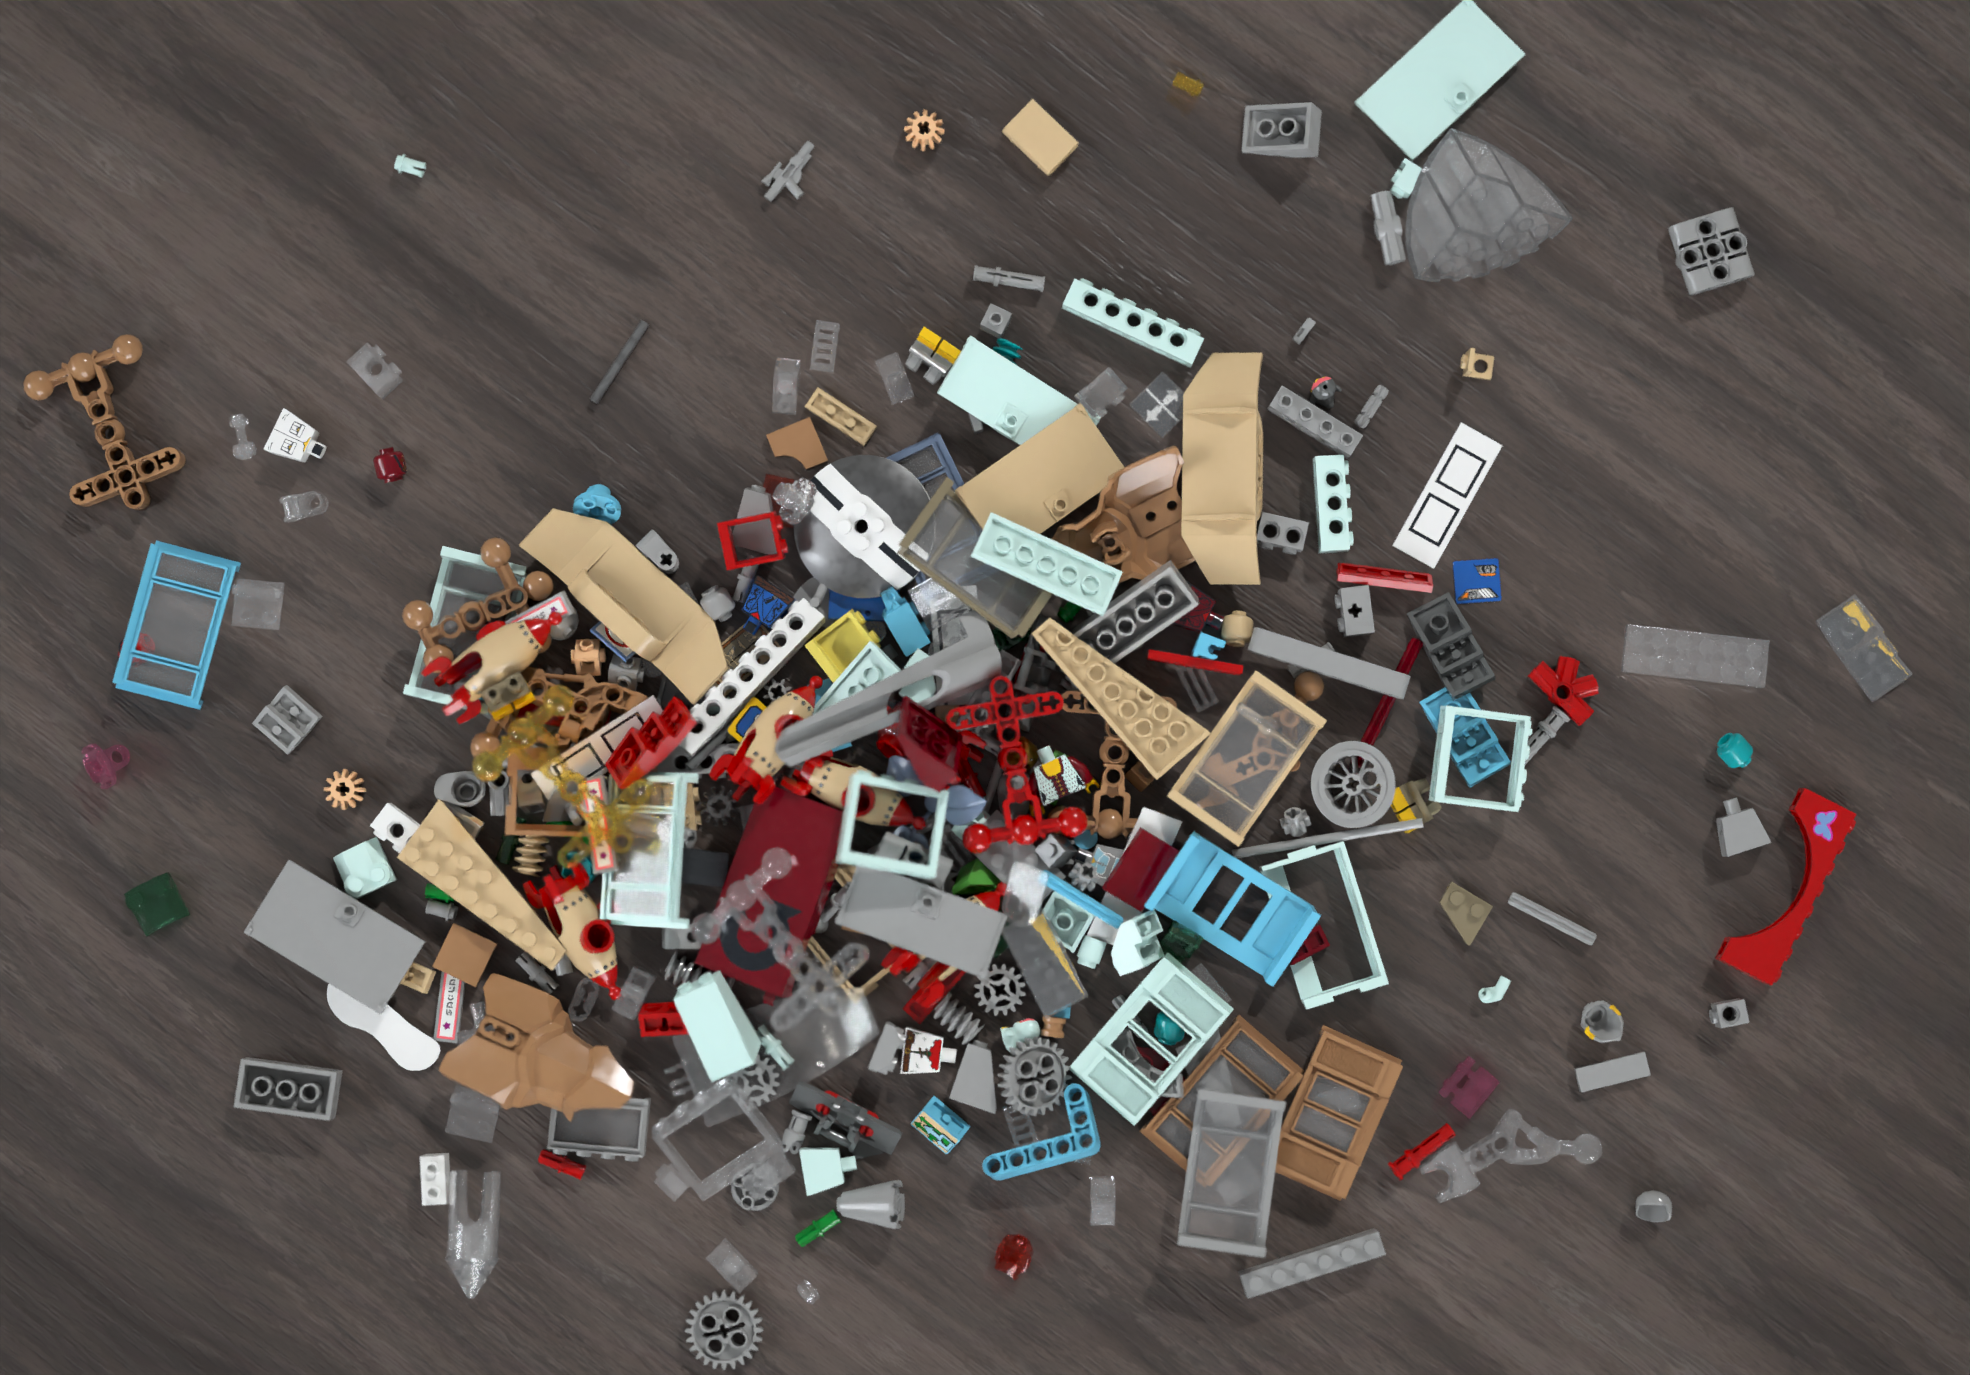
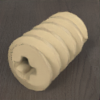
(530, 854)

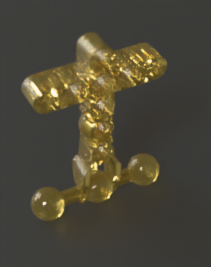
(523, 734)

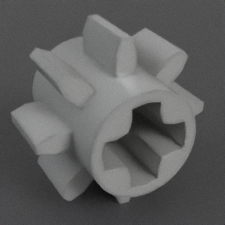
(775, 686)
(1295, 822)
(1083, 876)

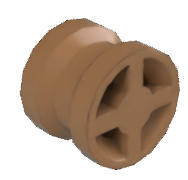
(1053, 1027)

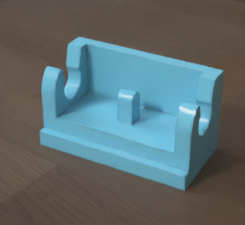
(1206, 645)

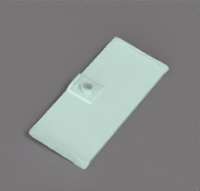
(1002, 393)

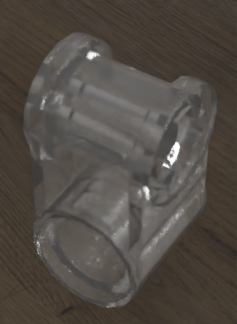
(299, 506)

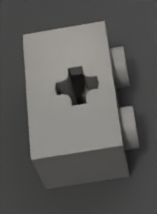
(1363, 621)

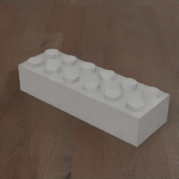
(1138, 613)

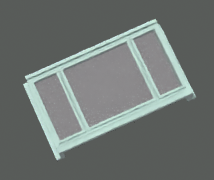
(460, 580)
(649, 873)

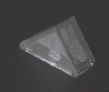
(894, 378)

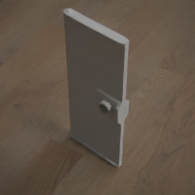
(922, 919)

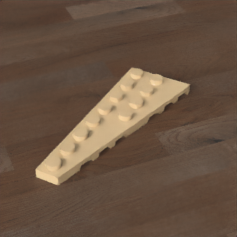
(1140, 717)
(460, 867)

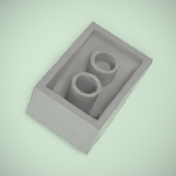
(1282, 130)

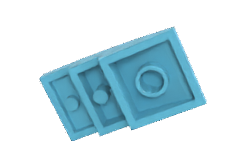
(1473, 742)

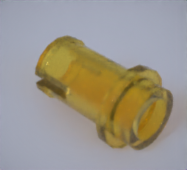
(1188, 84)

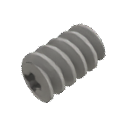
(681, 971)
(957, 1019)

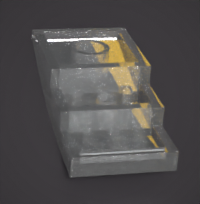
(1863, 648)
(1045, 965)

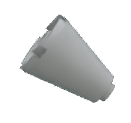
(874, 1204)

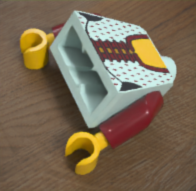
(1057, 778)

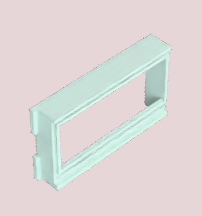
(1304, 971)

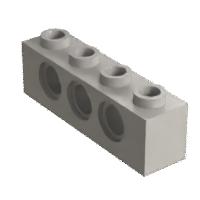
(1314, 422)
(669, 762)

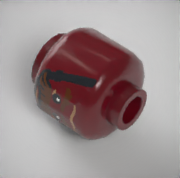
(390, 465)

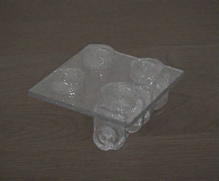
(257, 604)
(472, 1115)

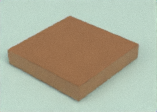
(465, 955)

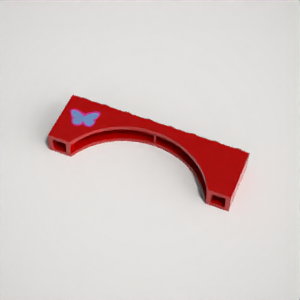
(1823, 833)

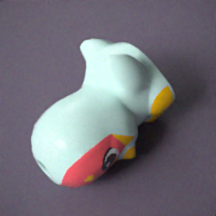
(1021, 1029)

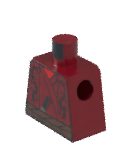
(1200, 615)

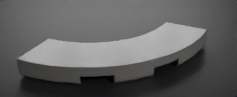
(1126, 1047)

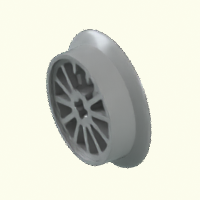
(1322, 788)

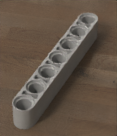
(1328, 663)

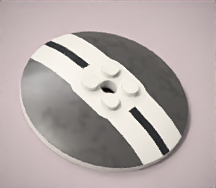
(828, 538)

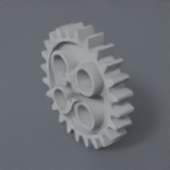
(1038, 1097)
(730, 1350)

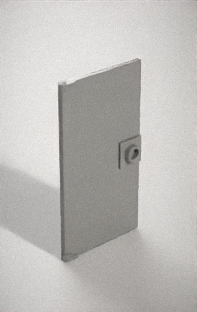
(334, 936)

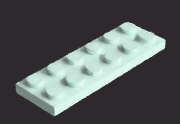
(1047, 564)

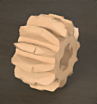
(921, 121)
(340, 797)

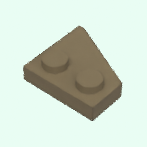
(1465, 911)

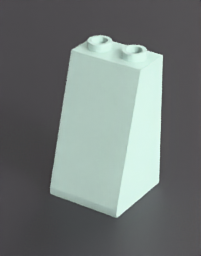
(717, 1025)

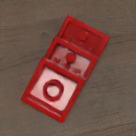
(651, 744)

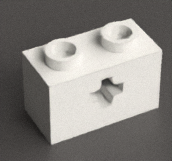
(435, 1178)

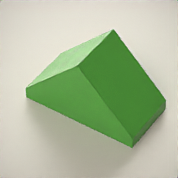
(975, 879)

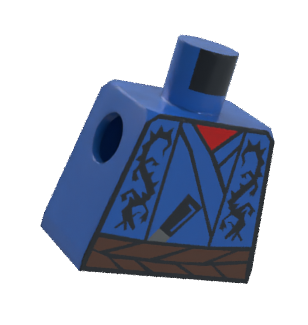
(765, 605)

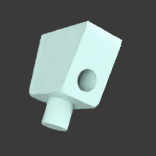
(824, 1167)

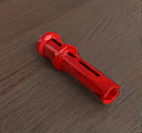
(1412, 1158)

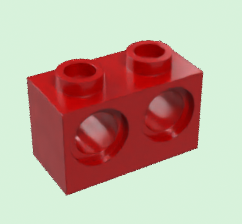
(661, 1020)

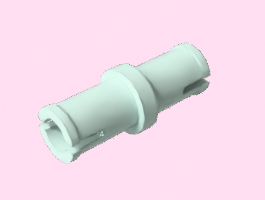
(774, 1048)

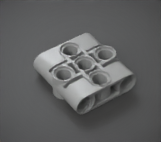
(1718, 224)
(893, 846)

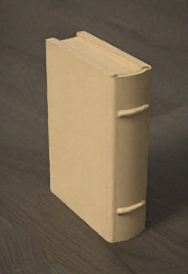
(1040, 137)

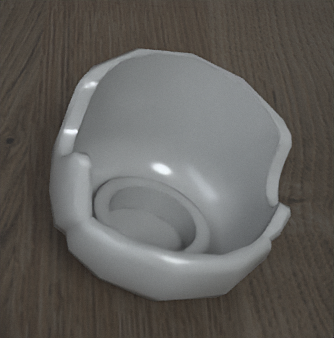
(1653, 1206)

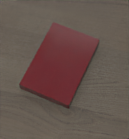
(1140, 869)

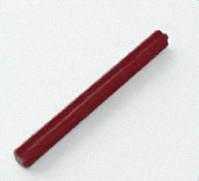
(1387, 701)

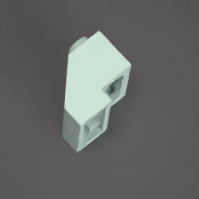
(921, 689)
(1137, 943)

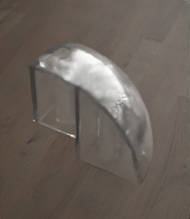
(1476, 211)

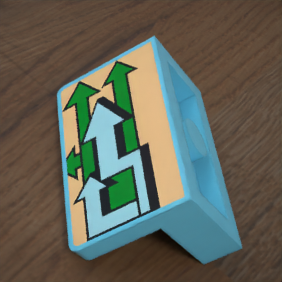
(940, 1125)

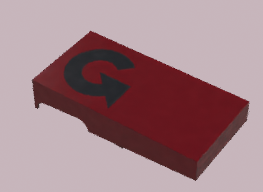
(811, 838)

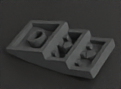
(1451, 646)

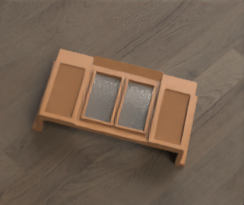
(1335, 1113)

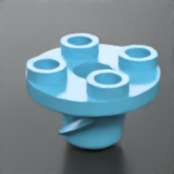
(598, 504)

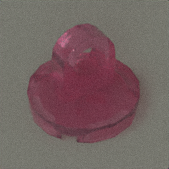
(101, 765)

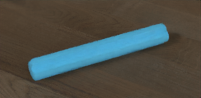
(1084, 901)

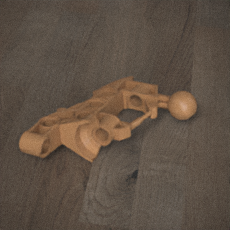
(575, 725)

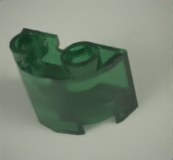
(1180, 941)

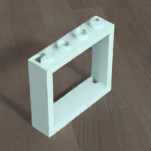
(1442, 753)
(868, 861)

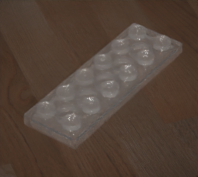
(1695, 656)

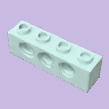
(1328, 541)

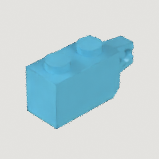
(902, 622)

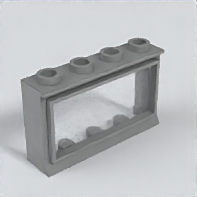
(602, 1131)

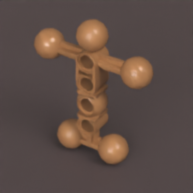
(495, 554)

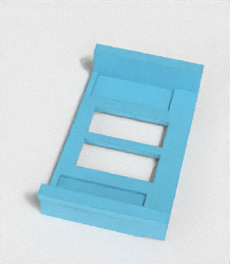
(1274, 934)

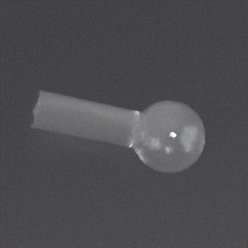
(1266, 724)

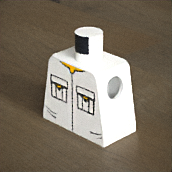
(294, 439)

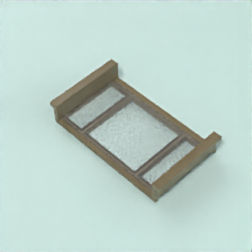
(942, 548)

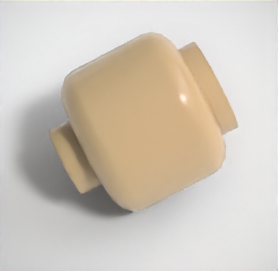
(1237, 629)

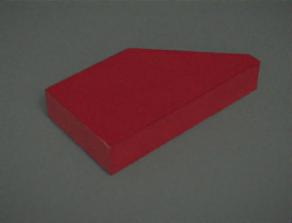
(1312, 944)

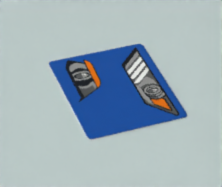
(1477, 581)

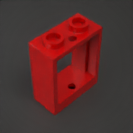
(728, 545)

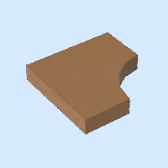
(799, 442)

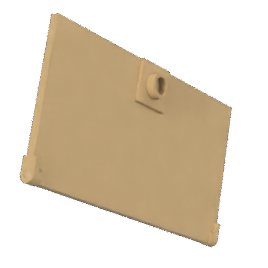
(1044, 475)

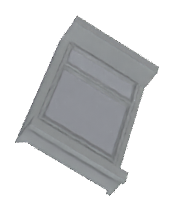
(1230, 1173)

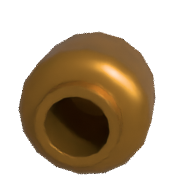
(1013, 758)

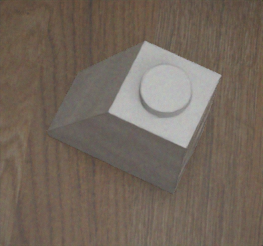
(757, 534)
(975, 1078)

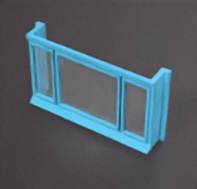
(175, 624)

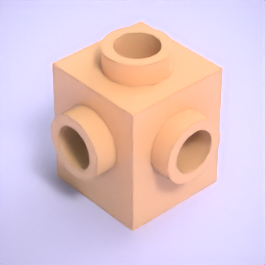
(588, 657)

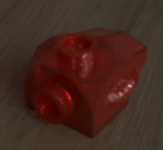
(1013, 1255)

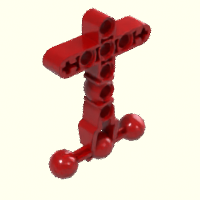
(1024, 828)

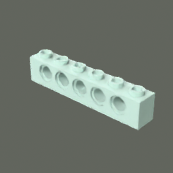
(1140, 334)

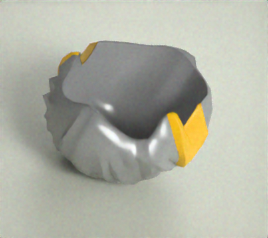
(1602, 1022)

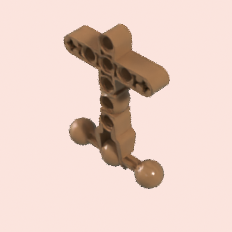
(83, 368)
(1108, 822)

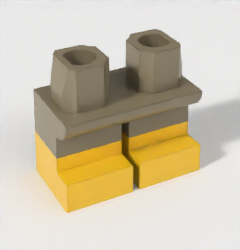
(512, 689)
(1411, 793)

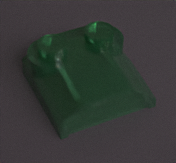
(156, 903)

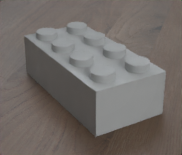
(1001, 855)
(288, 1088)

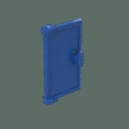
(841, 604)

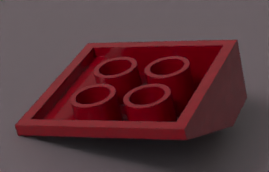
(929, 745)

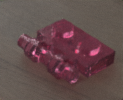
(1473, 1092)

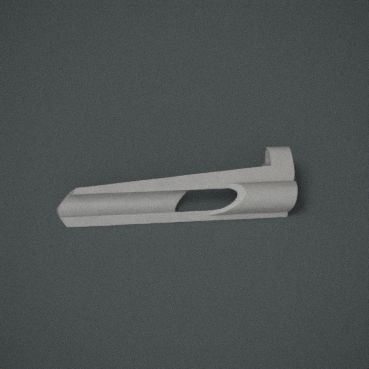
(961, 666)

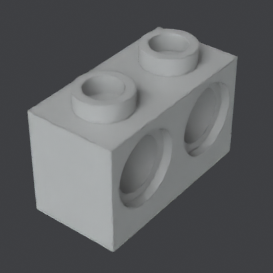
(1282, 526)

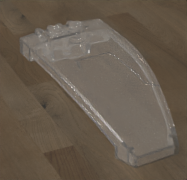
(814, 1044)

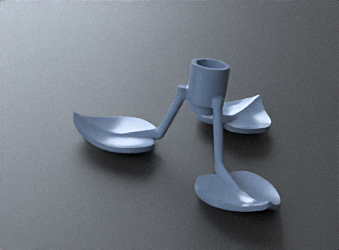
(961, 806)

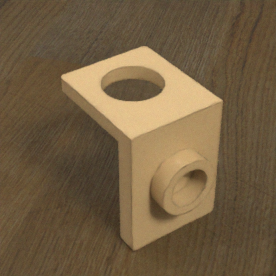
(1468, 361)

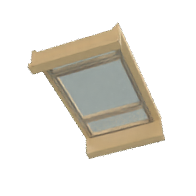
(1242, 767)

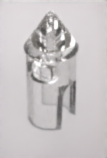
(473, 1244)

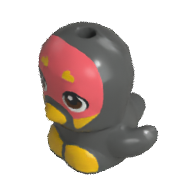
(1324, 396)

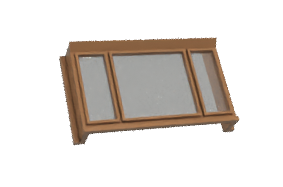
(1238, 1064)

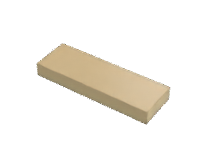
(840, 416)

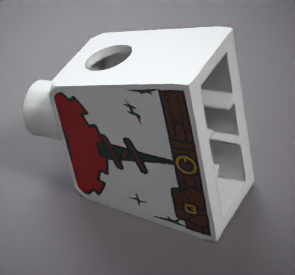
(924, 1052)

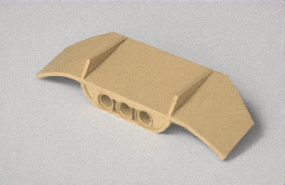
(1223, 468)
(631, 598)

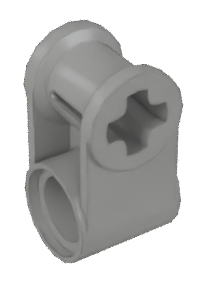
(656, 550)

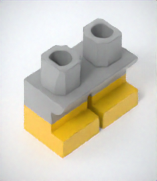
(923, 350)

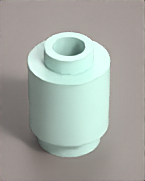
(1090, 951)

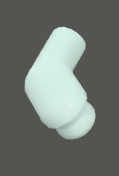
(1495, 993)

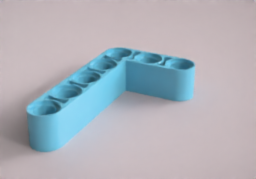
(1052, 1145)

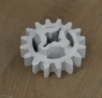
(1013, 998)
(760, 1069)

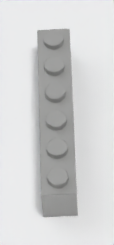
(1311, 1263)

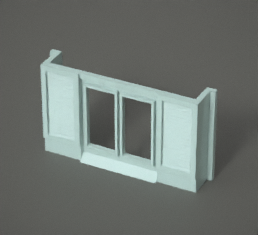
(1182, 999)

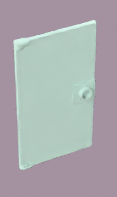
(1439, 78)

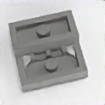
(287, 719)

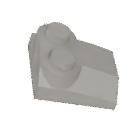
(883, 1057)

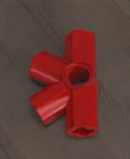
(1574, 688)

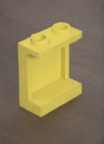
(841, 643)

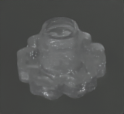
(795, 499)

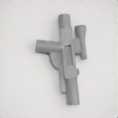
(790, 175)

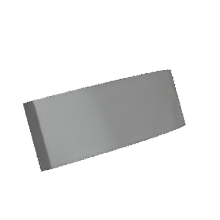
(982, 695)

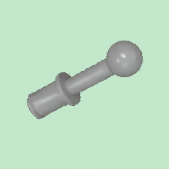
(836, 903)

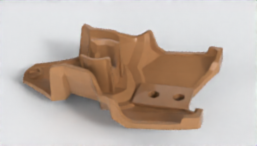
(1119, 528)
(543, 1061)

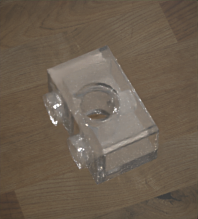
(363, 362)
(732, 1265)

